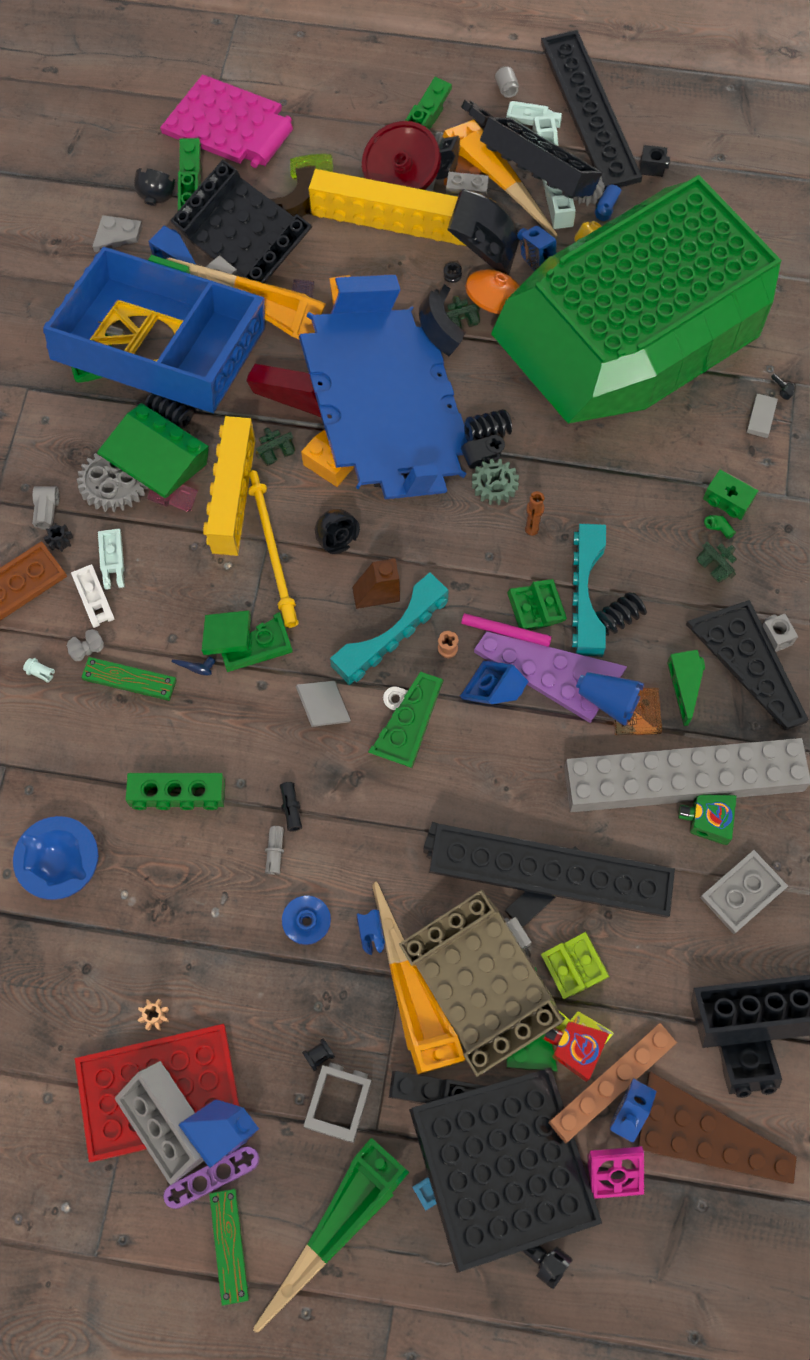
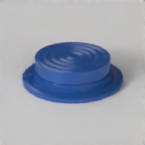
(55, 858)

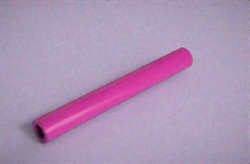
(507, 630)

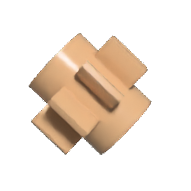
(153, 1021)

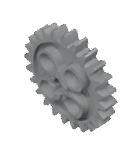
(103, 477)

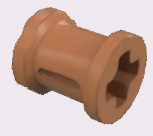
(450, 638)

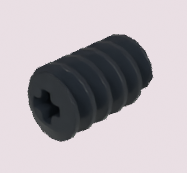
(170, 410)
(487, 425)
(621, 611)

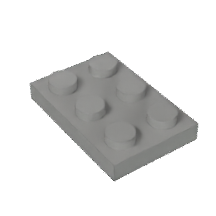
(743, 892)

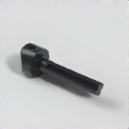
(551, 1264)

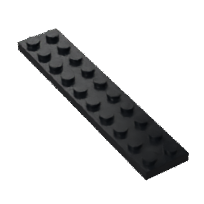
(591, 109)
(552, 870)

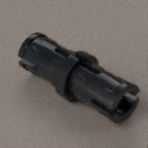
(290, 806)

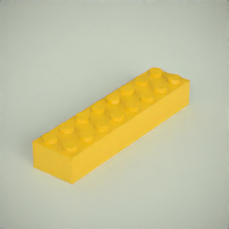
(382, 205)

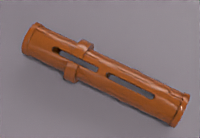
(535, 510)

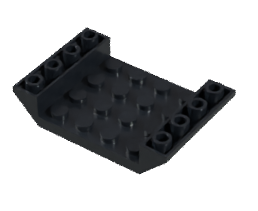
(239, 224)

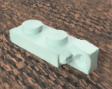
(525, 113)

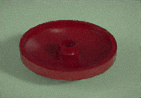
(402, 155)

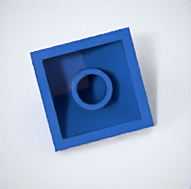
(495, 683)
(218, 1130)

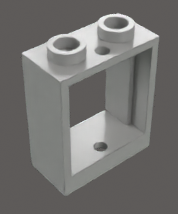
(330, 1129)

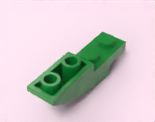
(431, 103)
(189, 169)

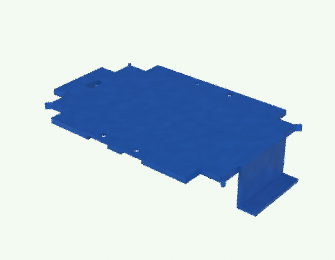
(383, 391)

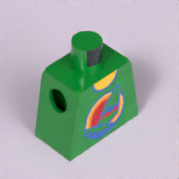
(711, 817)

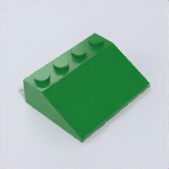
(154, 451)

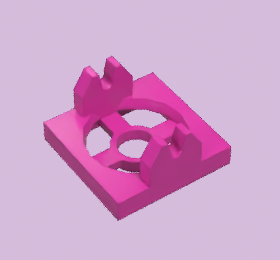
(633, 1187)

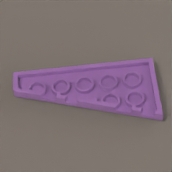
(549, 669)

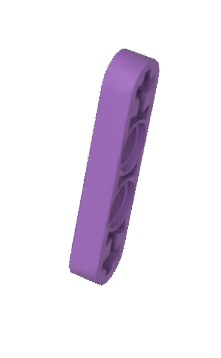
(213, 1180)

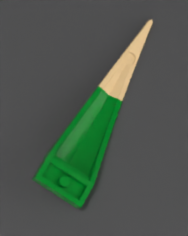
(359, 1197)

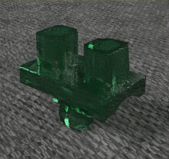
(469, 312)
(266, 451)
(724, 569)

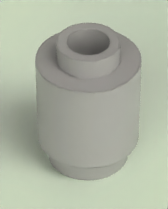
(507, 82)

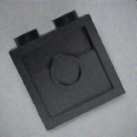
(750, 1068)

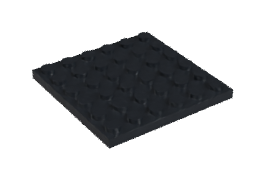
(503, 1169)

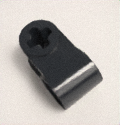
(482, 450)

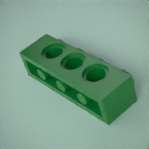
(140, 783)

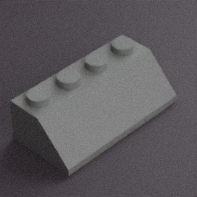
(155, 1111)

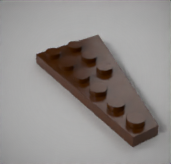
(697, 1133)

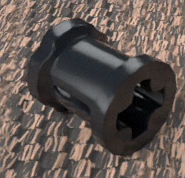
(318, 1054)

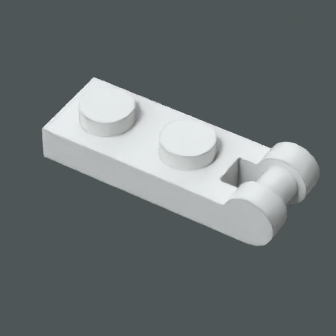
(92, 595)

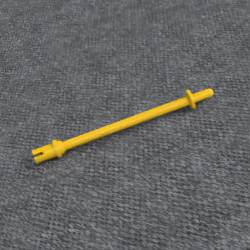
(286, 603)

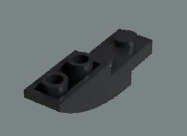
(425, 1089)

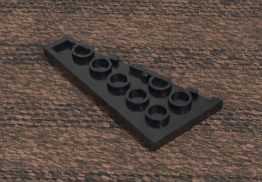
(746, 651)

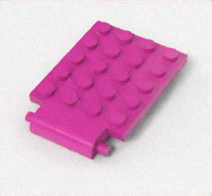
(229, 122)

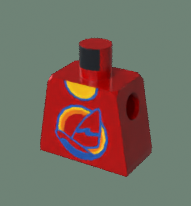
(577, 1048)

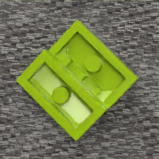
(575, 965)

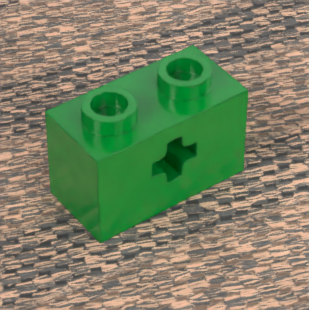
(730, 495)

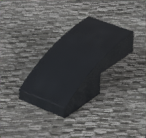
(449, 152)

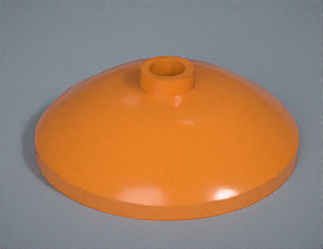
(490, 289)

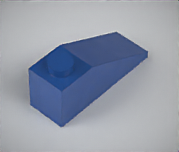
(169, 244)

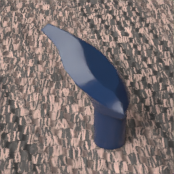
(202, 669)

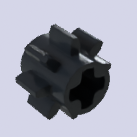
(58, 537)

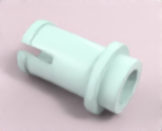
(39, 670)

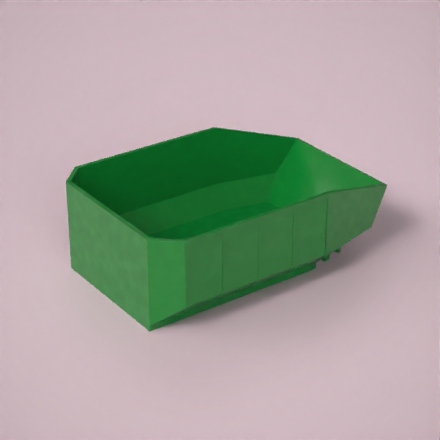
(641, 304)

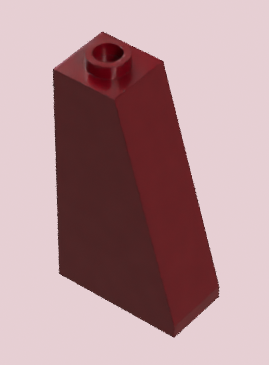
(285, 387)

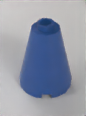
(611, 694)

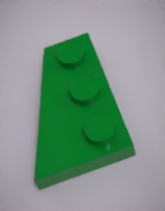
(265, 643)

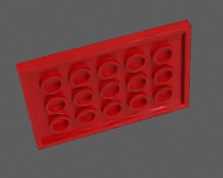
(195, 1060)

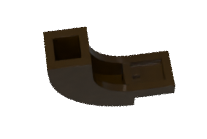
(299, 200)

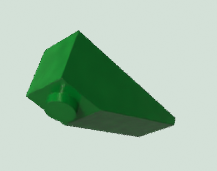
(686, 675)

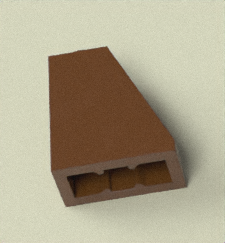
(378, 585)

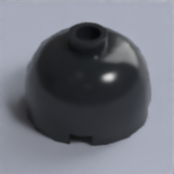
(153, 186)
(336, 530)

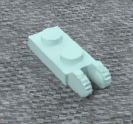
(111, 556)

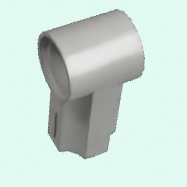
(44, 500)

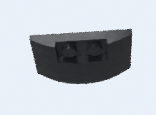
(485, 229)

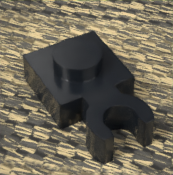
(479, 114)

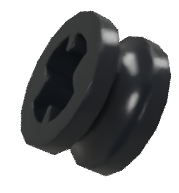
(452, 278)

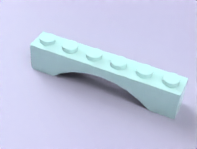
(560, 207)

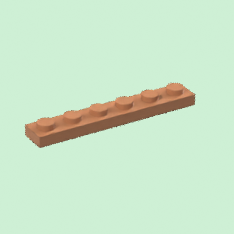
(612, 1083)

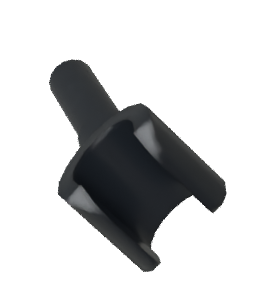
(787, 389)

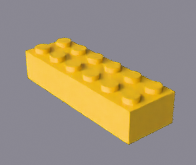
(230, 486)

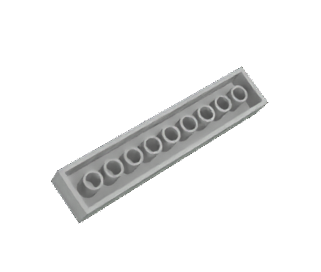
(685, 774)

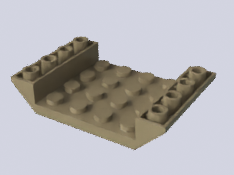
(482, 982)

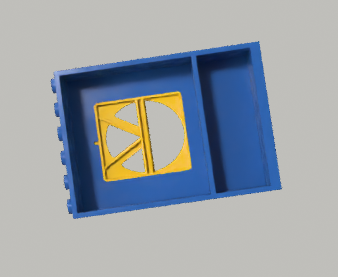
(210, 324)

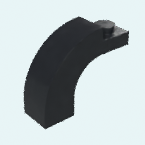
(437, 324)

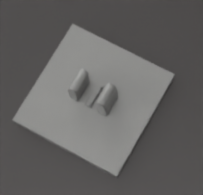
(323, 703)

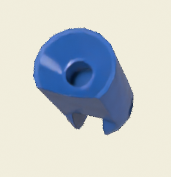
(607, 202)
(371, 930)

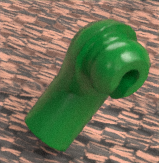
(720, 524)

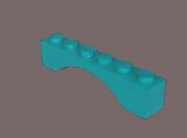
(590, 631)
(356, 658)

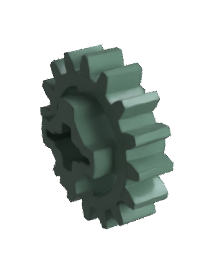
(495, 474)

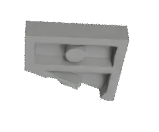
(116, 232)

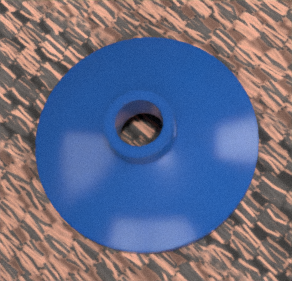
(302, 908)

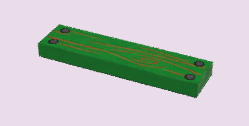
(129, 678)
(229, 1247)

